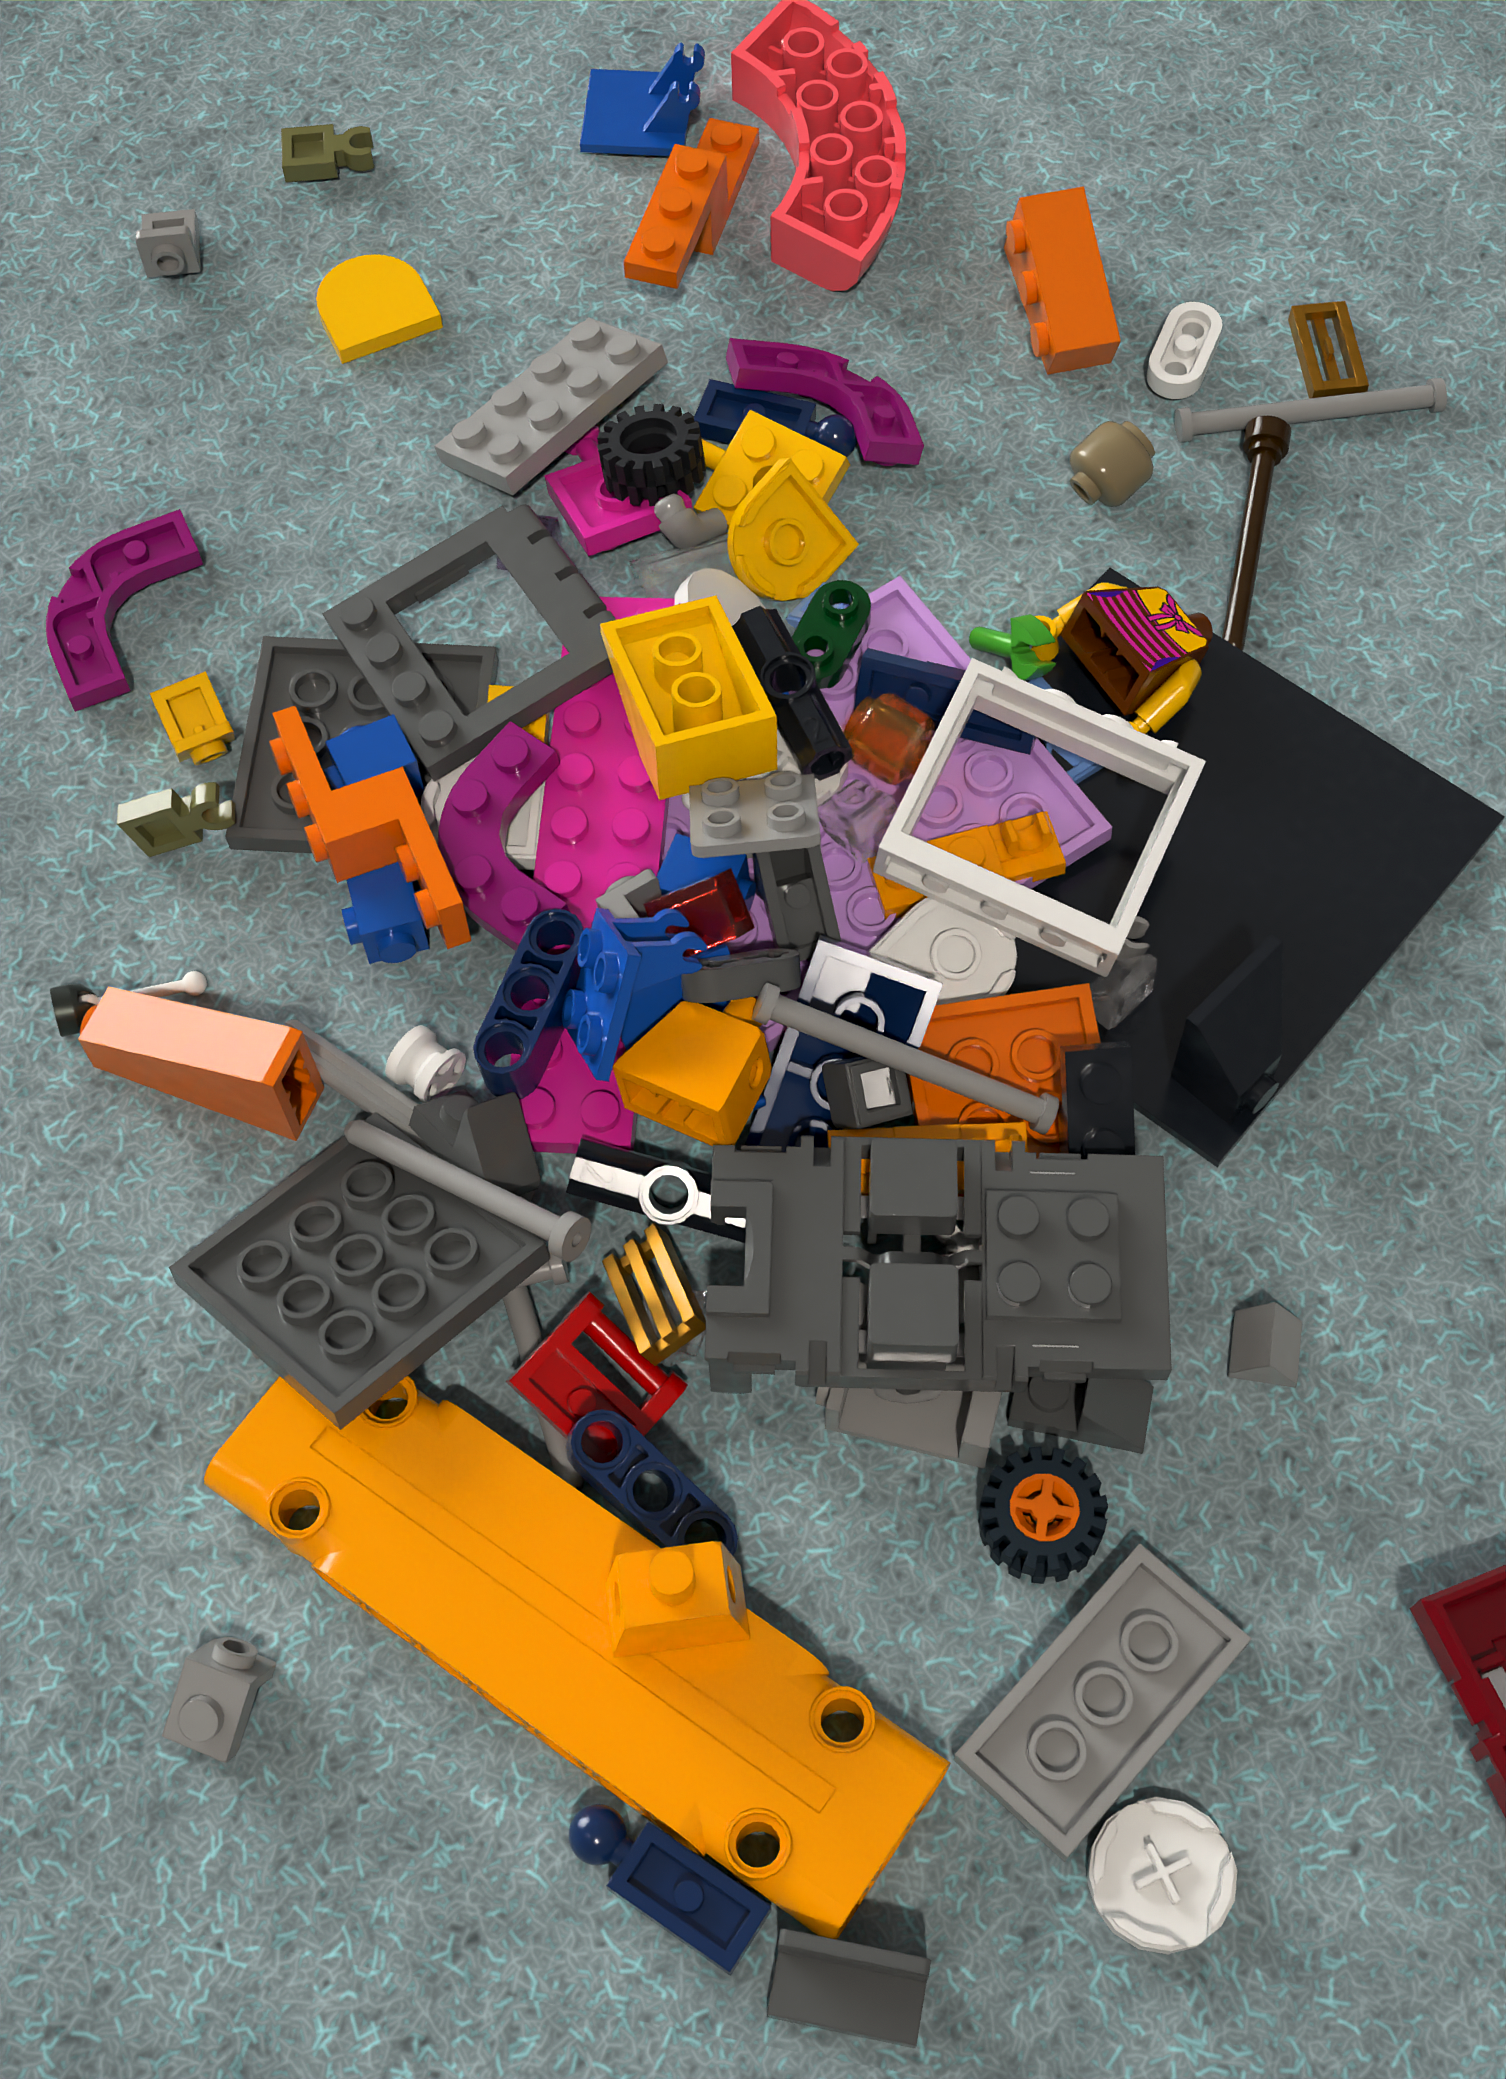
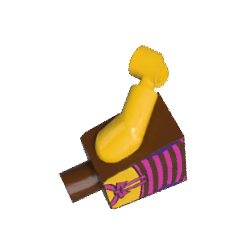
(1134, 647)

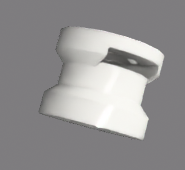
(425, 1064)

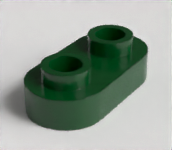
(833, 629)

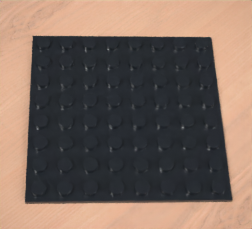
(1288, 833)

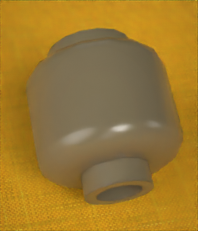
(1111, 463)

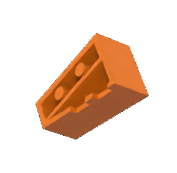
(1062, 281)

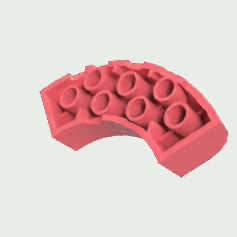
(840, 133)

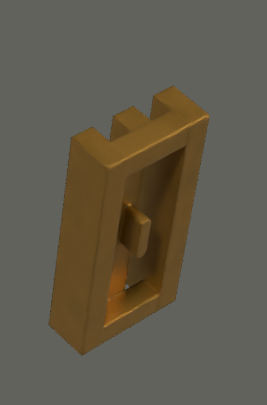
(1334, 385)
(636, 1260)

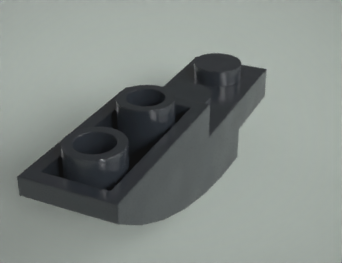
(1097, 1099)

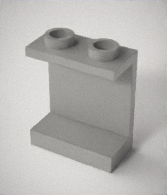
(948, 1427)

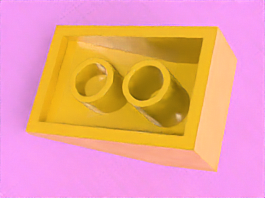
(691, 696)

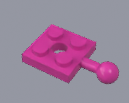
(588, 507)

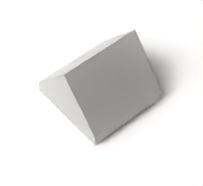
(1265, 1345)

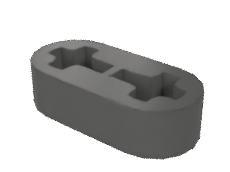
(742, 975)

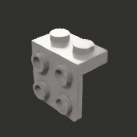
(753, 815)

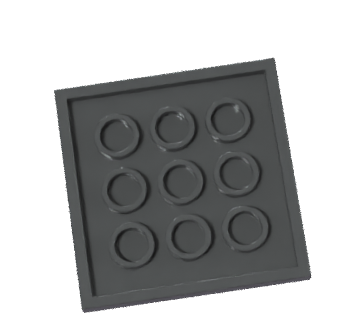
(330, 700)
(355, 1274)

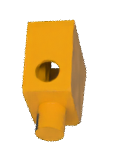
(698, 1071)
(675, 1599)

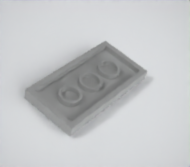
(550, 405)
(1101, 1701)

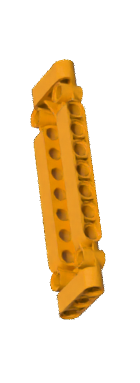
(505, 1589)

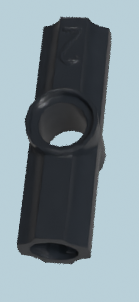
(803, 716)
(625, 1181)

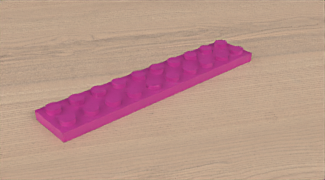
(593, 830)

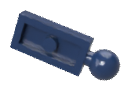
(726, 407)
(671, 1885)

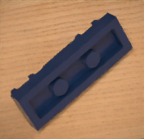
(931, 689)

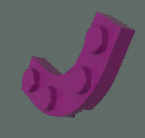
(876, 410)
(98, 585)
(476, 829)

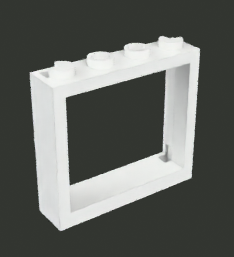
(1003, 902)

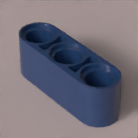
(537, 1031)
(636, 1457)

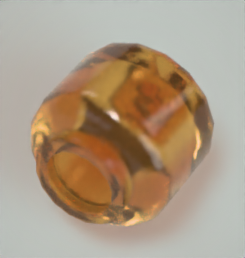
(889, 737)

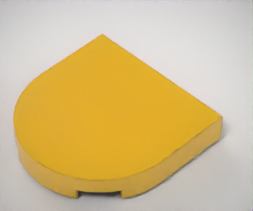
(374, 305)
(786, 536)

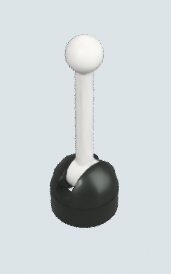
(74, 1000)

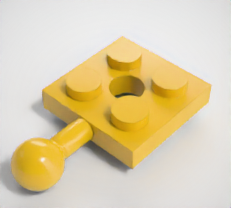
(754, 452)

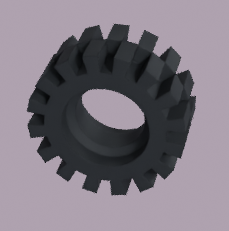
(651, 454)

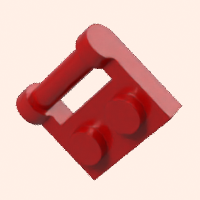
(568, 1386)

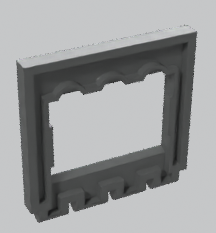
(405, 680)

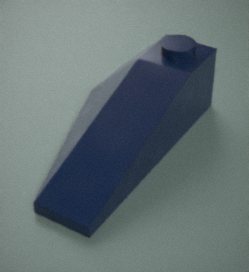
(856, 989)

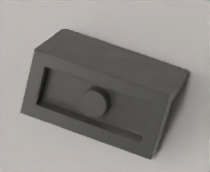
(848, 1988)

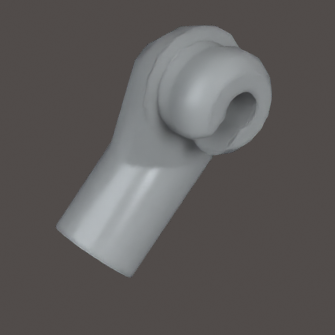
(684, 526)

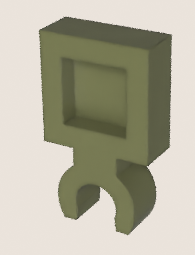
(318, 151)
(170, 822)

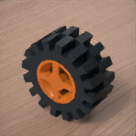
(1048, 1491)

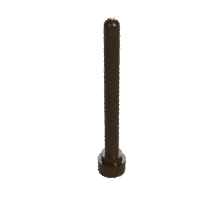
(1265, 446)

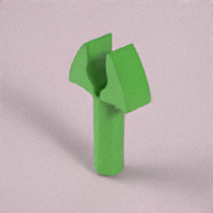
(1025, 631)

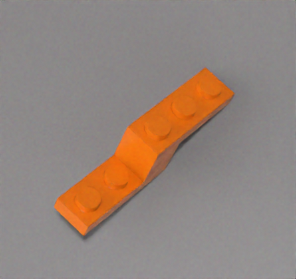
(691, 203)
(369, 827)

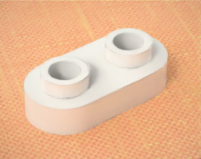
(1179, 359)

